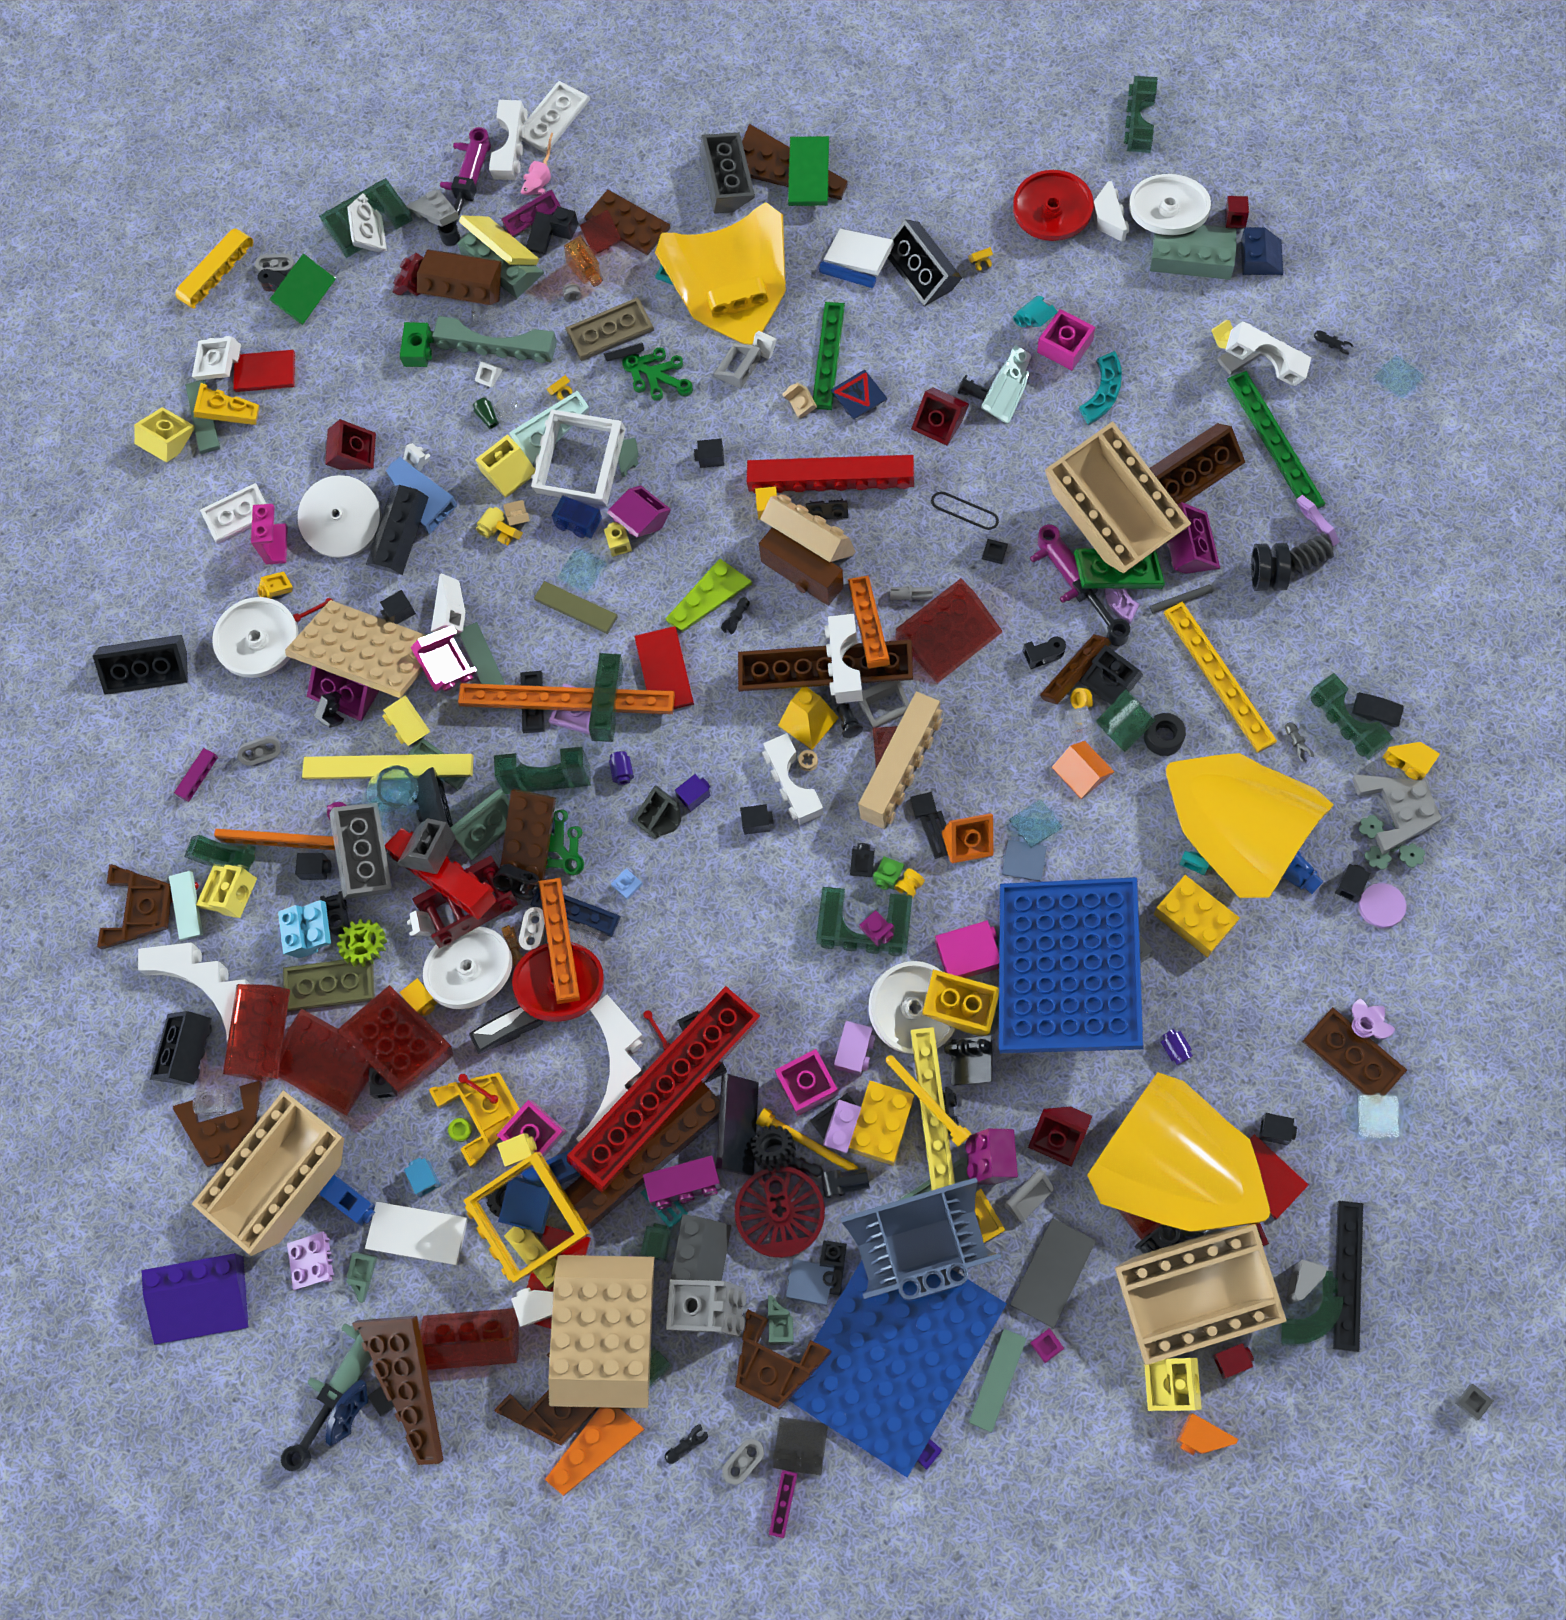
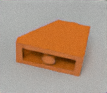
(1202, 1436)

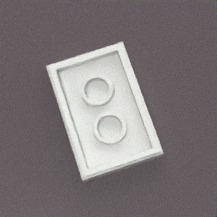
(859, 251)
(232, 513)

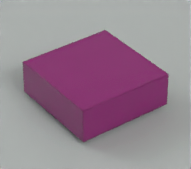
(1047, 1345)

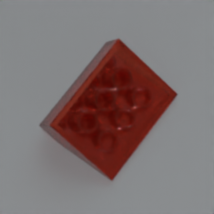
(949, 630)
(396, 1040)
(322, 1063)

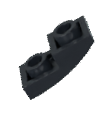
(1378, 708)
(833, 1256)

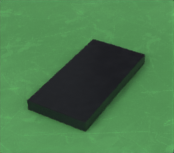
(737, 1124)

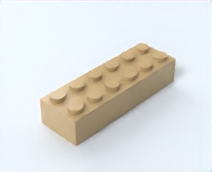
(900, 760)

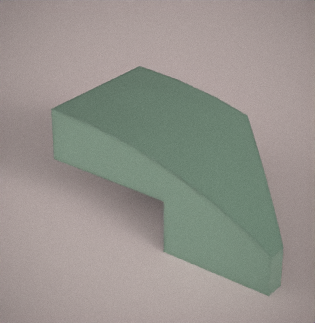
(628, 455)
(360, 1273)
(779, 1324)

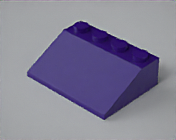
(195, 1298)

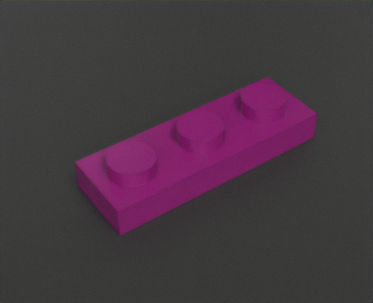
(525, 215)

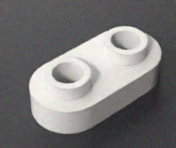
(532, 930)

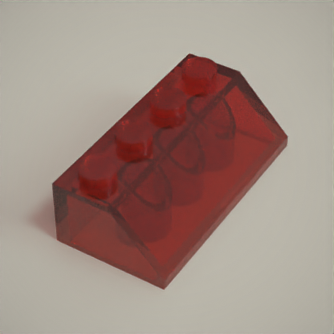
(256, 1032)
(470, 1339)

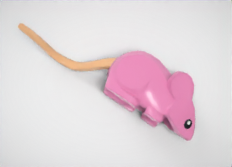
(538, 175)

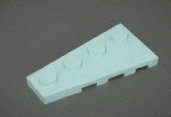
(530, 433)

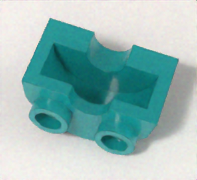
(1034, 313)

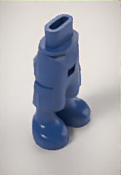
(1302, 874)

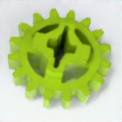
(361, 952)

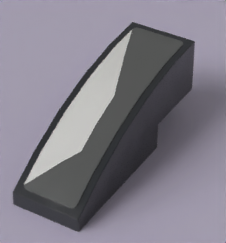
(503, 1029)

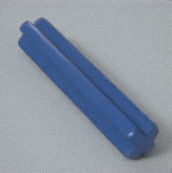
(847, 274)

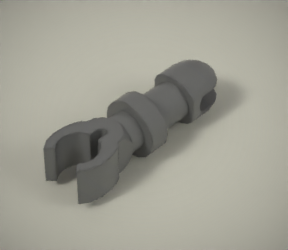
(1298, 741)

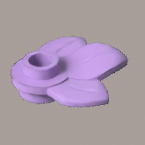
(1371, 1019)

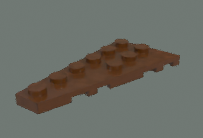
(770, 162)
(403, 1375)

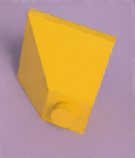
(808, 718)

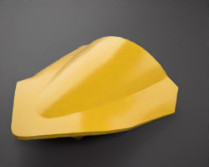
(731, 274)
(1244, 818)
(1180, 1163)

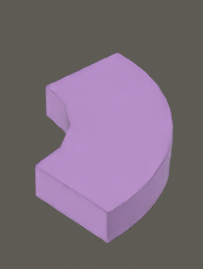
(1311, 512)
(1121, 603)

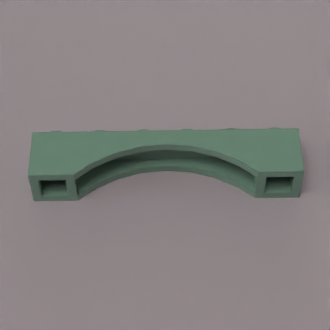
(533, 345)

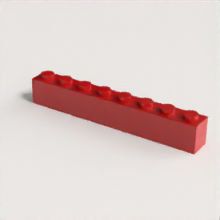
(832, 473)

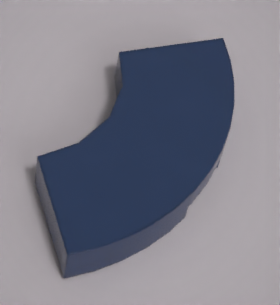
(344, 1412)

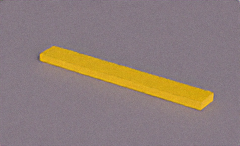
(1220, 677)

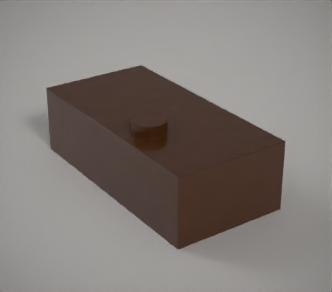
(801, 566)

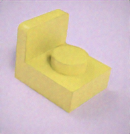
(1221, 333)

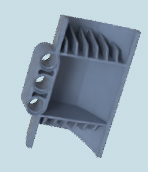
(920, 1239)

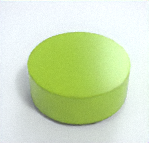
(459, 1129)

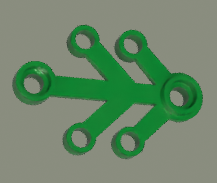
(656, 373)
(557, 845)

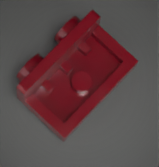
(408, 276)

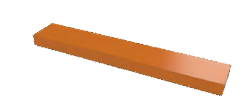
(868, 622)
(275, 839)
(559, 941)

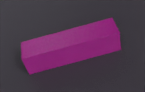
(196, 775)
(783, 1504)

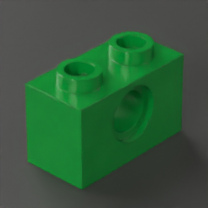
(416, 334)

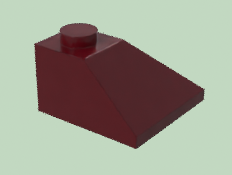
(1060, 1133)

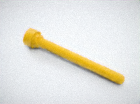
(767, 1119)
(958, 1133)

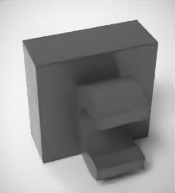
(1474, 1402)

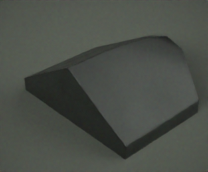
(658, 814)

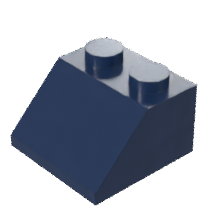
(1261, 252)

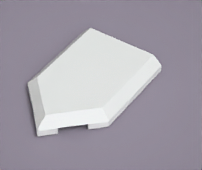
(366, 225)

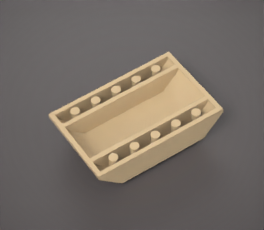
(1115, 499)
(272, 1176)
(1199, 1292)
(601, 1331)

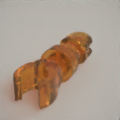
(510, 937)

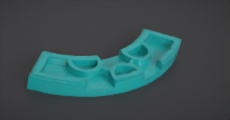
(1108, 390)

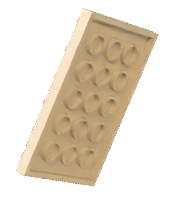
(359, 648)

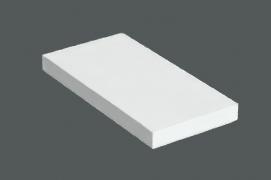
(553, 116)
(416, 1233)

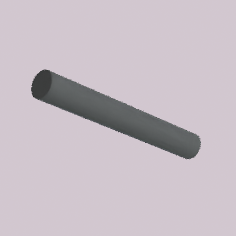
(1181, 598)

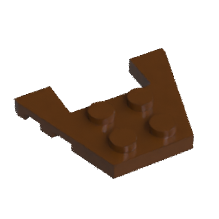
(145, 908)
(221, 1135)
(769, 1374)
(551, 1422)

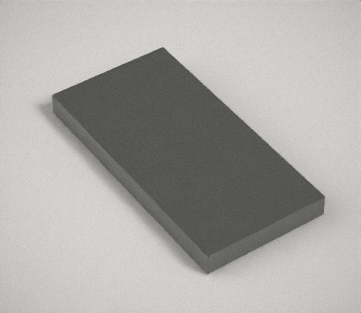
(1053, 1273)

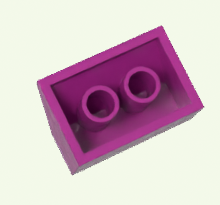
(1194, 547)
(355, 696)

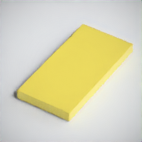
(499, 240)

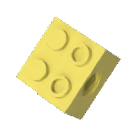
(227, 890)
(1183, 1378)

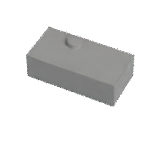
(360, 850)

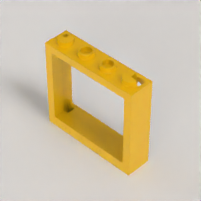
(488, 1232)

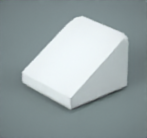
(487, 374)

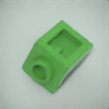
(888, 873)

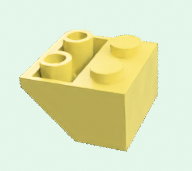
(505, 466)

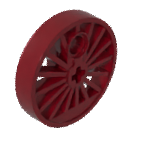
(784, 1248)

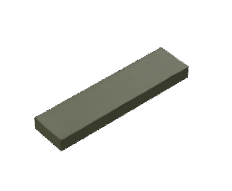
(575, 607)

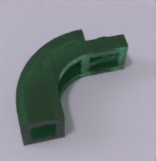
(218, 854)
(1313, 1328)

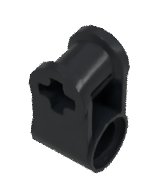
(517, 881)
(336, 911)
(1156, 1240)

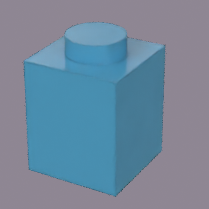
(422, 1176)

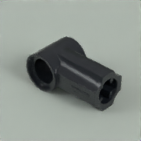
(841, 1182)

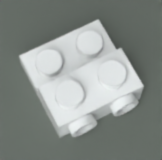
(215, 358)

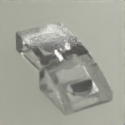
(583, 935)

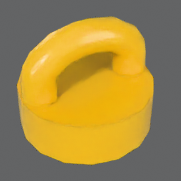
(1081, 698)

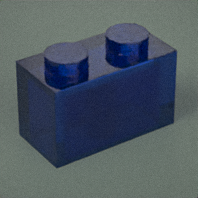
(576, 517)

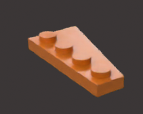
(598, 1441)

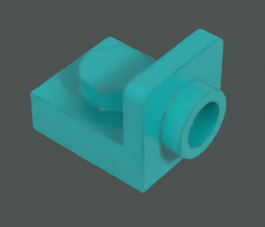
(1195, 862)

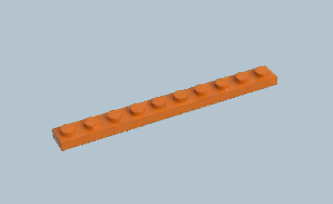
(561, 698)

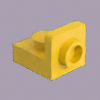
(274, 585)

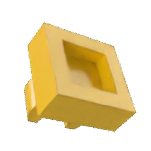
(981, 256)
(558, 386)
(507, 533)

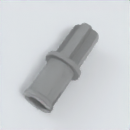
(911, 593)

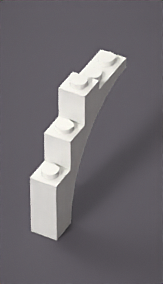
(183, 963)
(621, 1039)

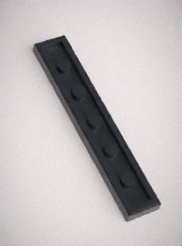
(1349, 1274)

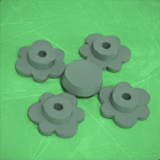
(1383, 860)

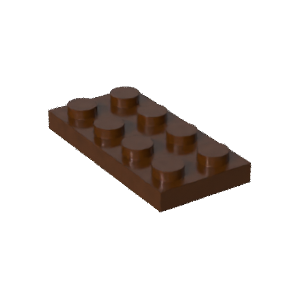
(633, 223)
(528, 831)

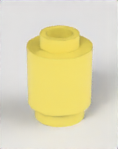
(488, 522)

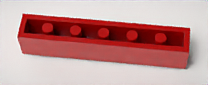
(450, 880)

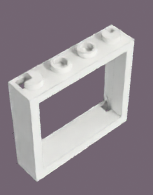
(609, 465)

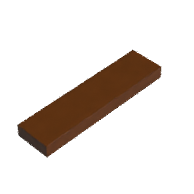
(1074, 670)

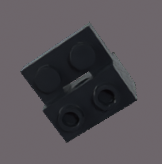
(1115, 667)

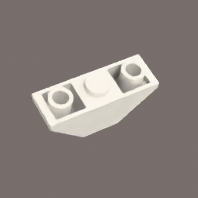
(1109, 214)

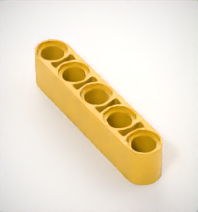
(213, 267)

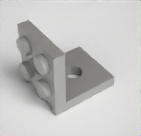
(717, 1309)

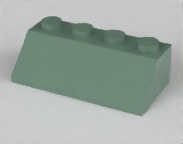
(514, 278)

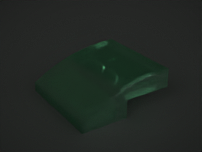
(1125, 720)

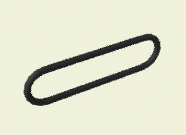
(960, 517)

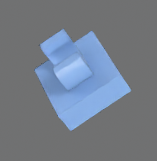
(626, 884)

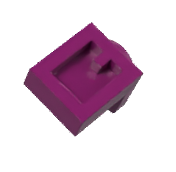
(877, 928)

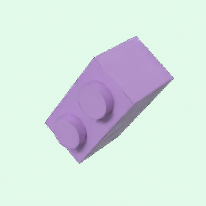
(854, 1048)
(841, 1126)

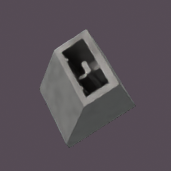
(428, 846)

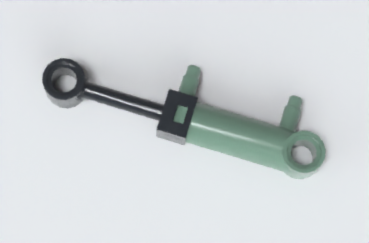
(329, 1394)

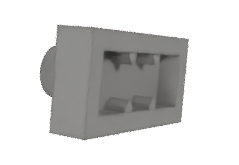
(1232, 363)

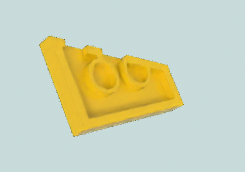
(218, 406)

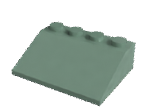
(1200, 253)

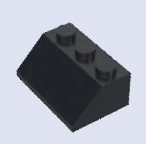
(432, 798)
(181, 1048)

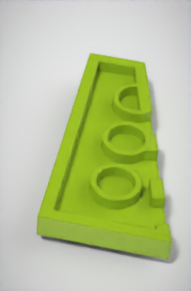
(713, 590)

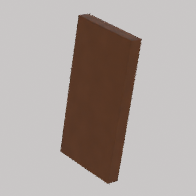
(1352, 1056)

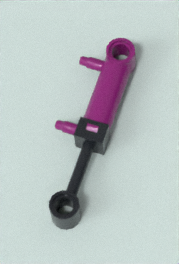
(465, 183)
(1066, 564)

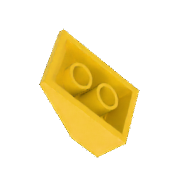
(961, 1003)

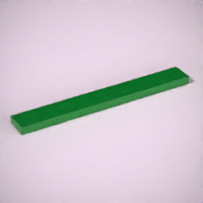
(1274, 438)

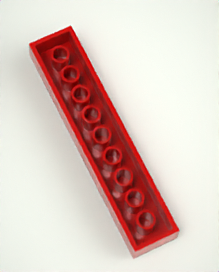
(662, 1089)

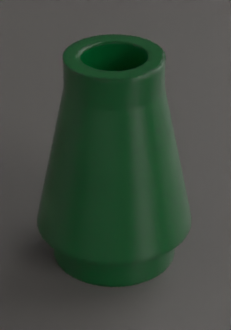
(484, 410)

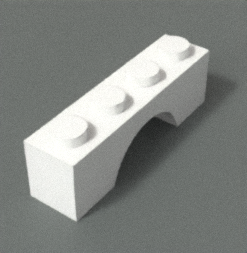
(505, 161)
(1289, 363)
(842, 636)
(803, 802)

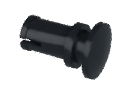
(971, 388)
(849, 724)

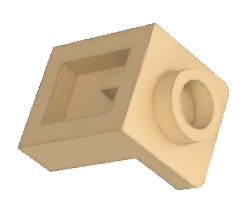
(800, 399)
(515, 512)

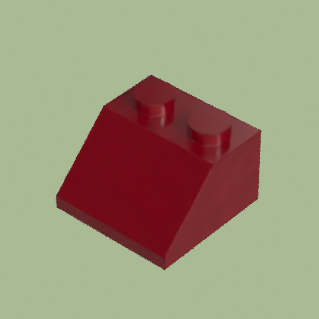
(939, 415)
(350, 447)

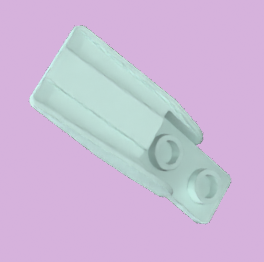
(1008, 386)

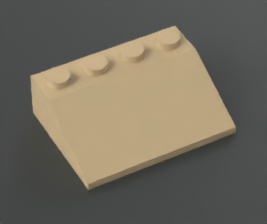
(807, 529)

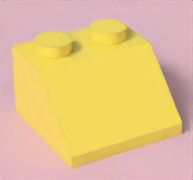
(162, 434)
(406, 721)

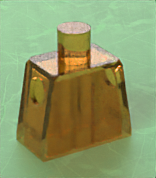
(582, 261)

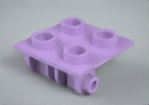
(310, 1261)

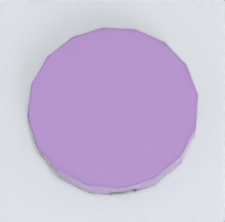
(1382, 905)

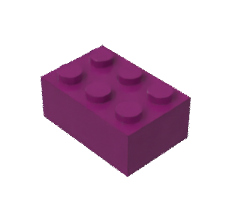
(682, 1183)

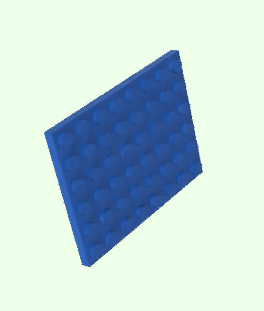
(1070, 966)
(896, 1363)

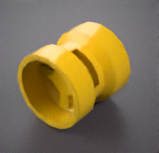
(910, 882)

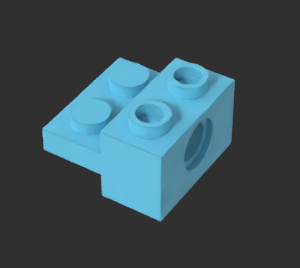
(304, 929)

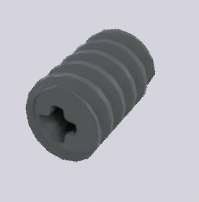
(1310, 552)

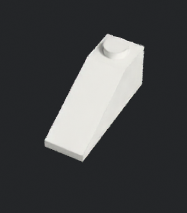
(532, 1306)

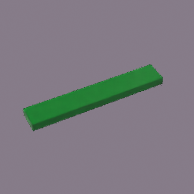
(828, 355)

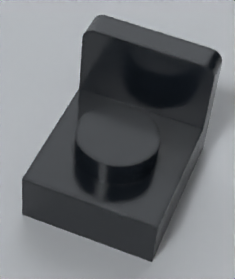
(327, 709)
(862, 860)

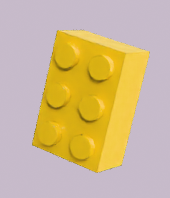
(1196, 916)
(881, 1123)

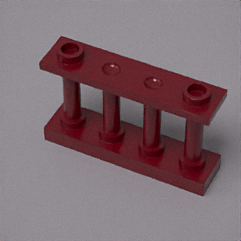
(431, 899)

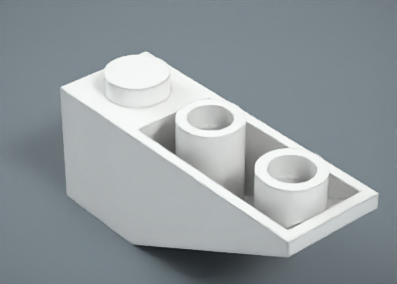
(449, 605)

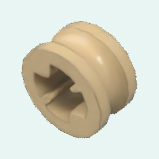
(809, 753)

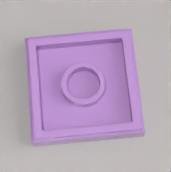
(571, 720)

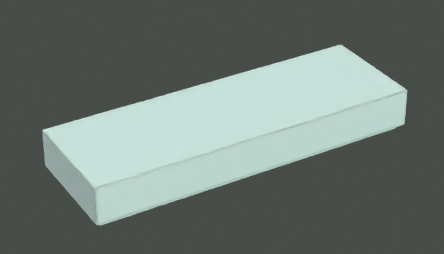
(185, 906)

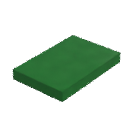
(302, 289)

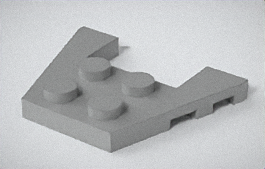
(1408, 804)

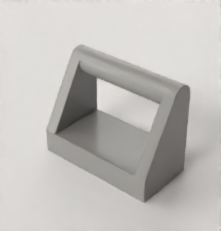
(739, 378)
(881, 691)
(1029, 1196)
(1303, 1280)

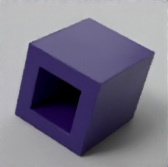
(693, 792)

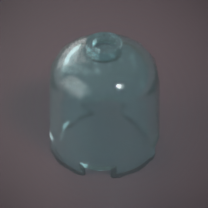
(392, 789)

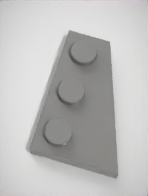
(435, 208)

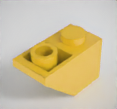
(1412, 758)

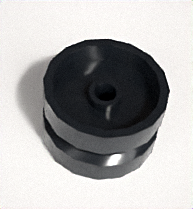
(1270, 567)

